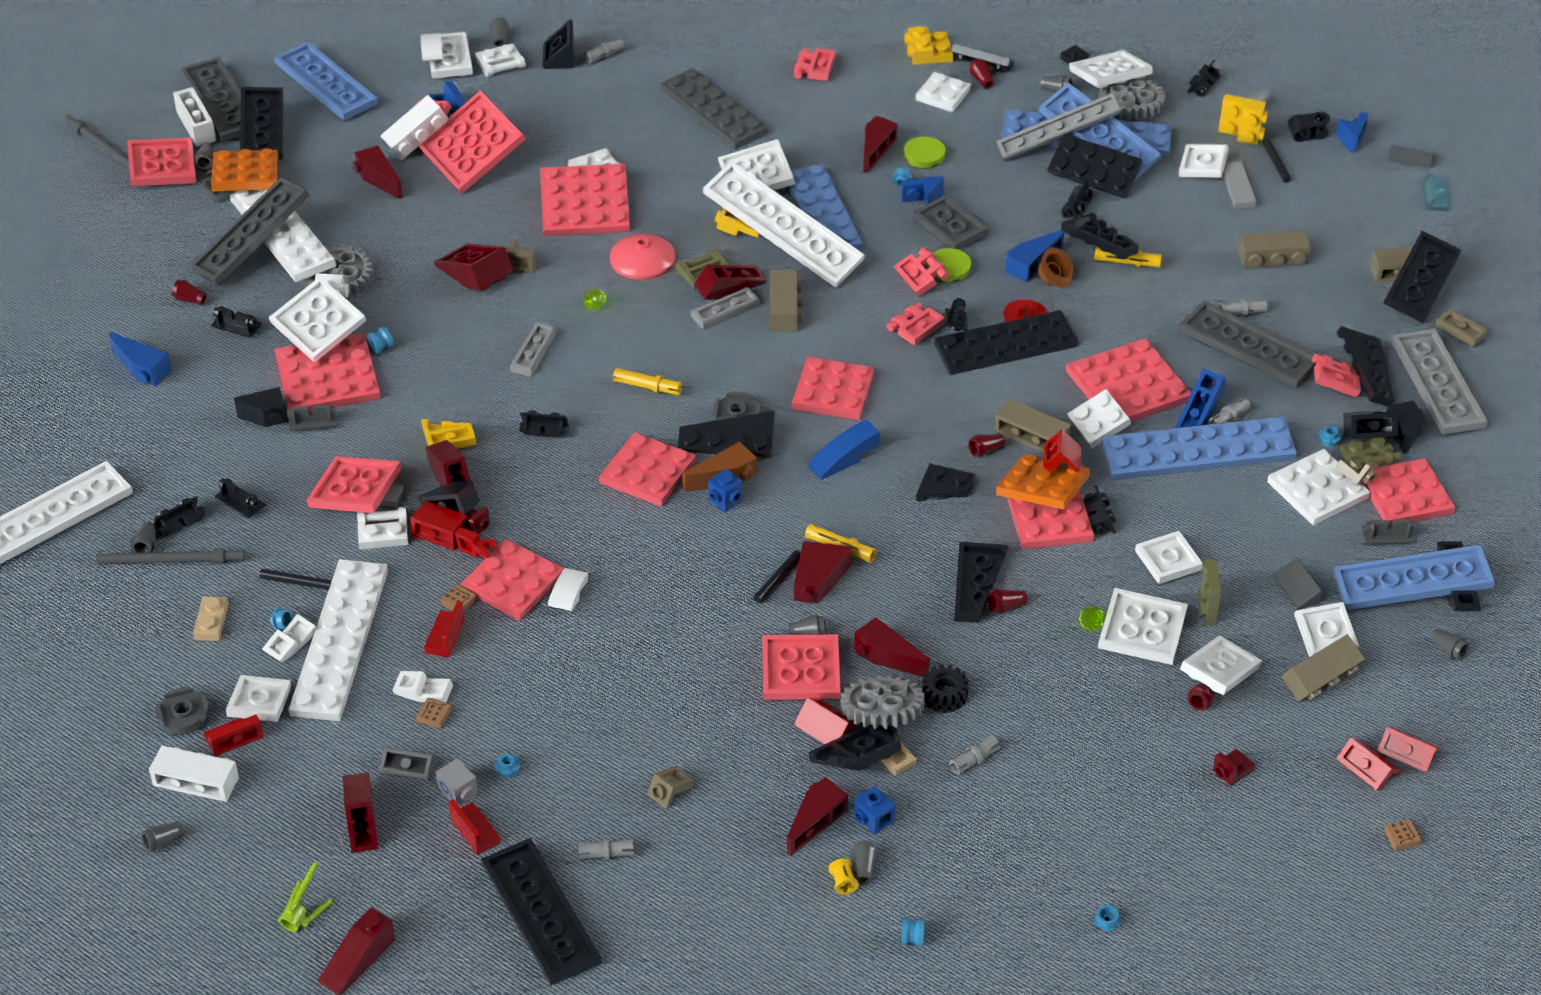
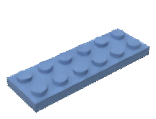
(326, 81)
(1106, 133)
(819, 199)
(1413, 577)

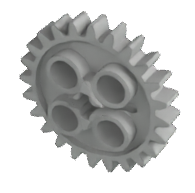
(1136, 97)
(353, 265)
(882, 701)

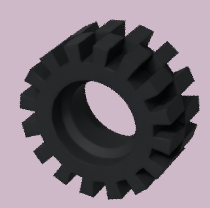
(948, 677)

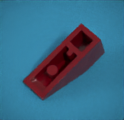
(879, 137)
(377, 171)
(723, 280)
(889, 649)
(819, 809)
(358, 950)

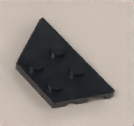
(858, 748)

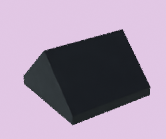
(559, 48)

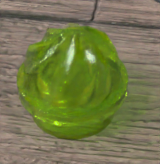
(594, 299)
(1091, 618)

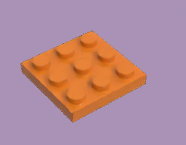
(244, 169)
(1035, 484)

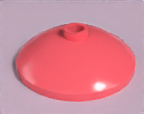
(642, 256)

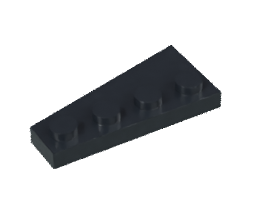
(1096, 233)
(1370, 363)
(713, 437)
(976, 577)

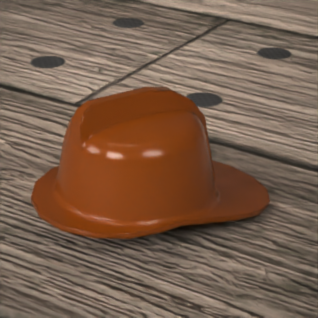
(1056, 268)

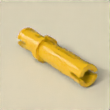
(1139, 259)
(655, 383)
(864, 552)

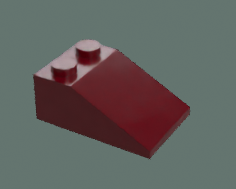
(476, 265)

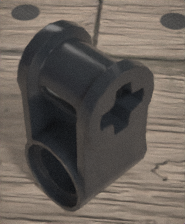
(1308, 127)

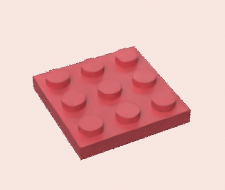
(161, 161)
(833, 388)
(647, 469)
(354, 484)
(1409, 492)
(1050, 526)
(513, 579)
(800, 667)

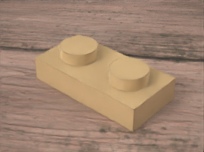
(210, 618)

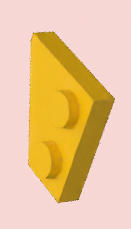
(458, 434)

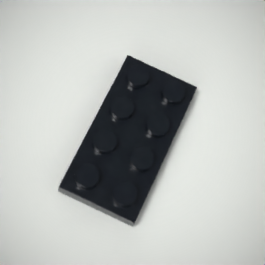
(262, 119)
(1100, 166)
(1422, 276)

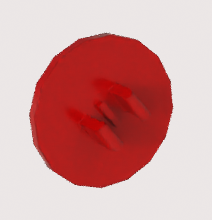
(1021, 309)

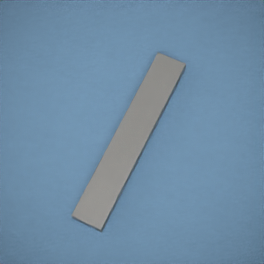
(1055, 127)

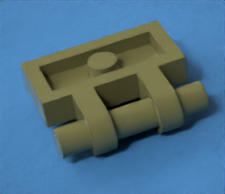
(1374, 450)

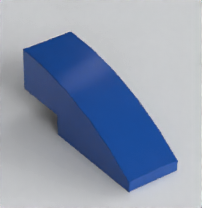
(845, 449)

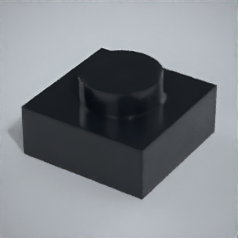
(1073, 54)

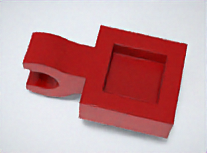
(471, 544)

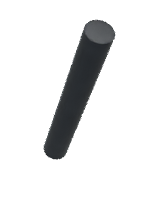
(1276, 160)
(777, 576)
(295, 579)

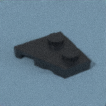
(945, 483)

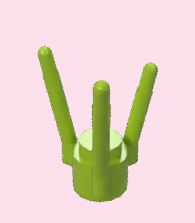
(294, 913)

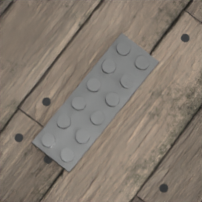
(1439, 381)

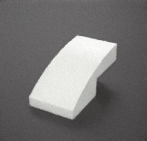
(431, 46)
(567, 589)
(291, 640)
(418, 687)

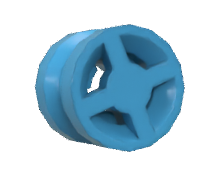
(380, 340)
(912, 931)

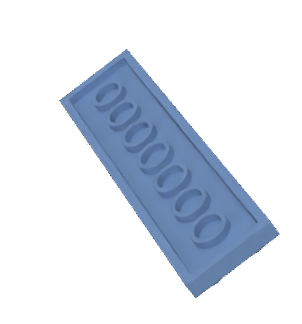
(1154, 134)
(1198, 448)

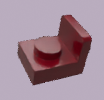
(477, 520)
(1232, 766)

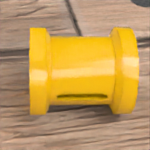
(843, 876)

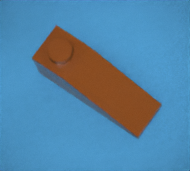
(735, 459)

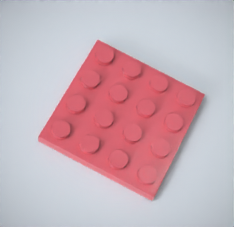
(472, 142)
(584, 199)
(1133, 377)
(337, 378)

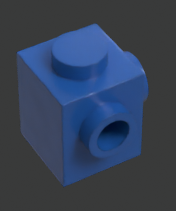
(725, 490)
(874, 810)

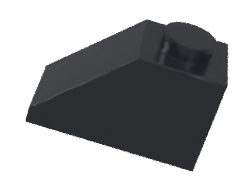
(262, 407)
(1409, 423)
(1370, 424)
(456, 495)

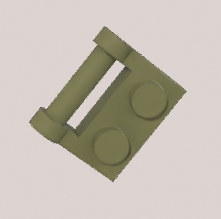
(693, 268)
(1210, 592)

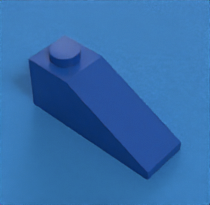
(1025, 257)
(142, 361)
(1203, 399)

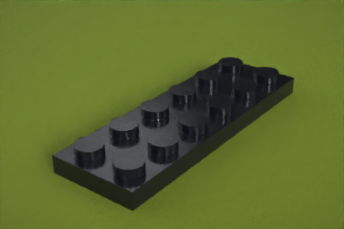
(1005, 342)
(541, 911)

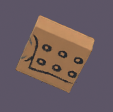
(459, 594)
(433, 713)
(1402, 835)

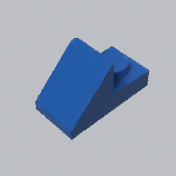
(1352, 132)
(923, 189)

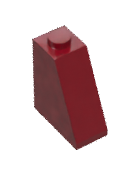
(447, 463)
(819, 570)
(360, 812)

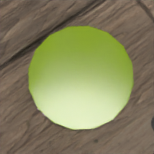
(924, 152)
(956, 263)

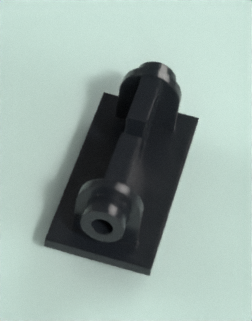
(1207, 78)
(1078, 201)
(956, 316)
(239, 323)
(554, 424)
(238, 499)
(1098, 504)
(168, 520)

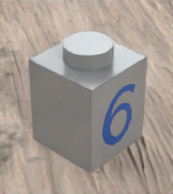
(457, 782)

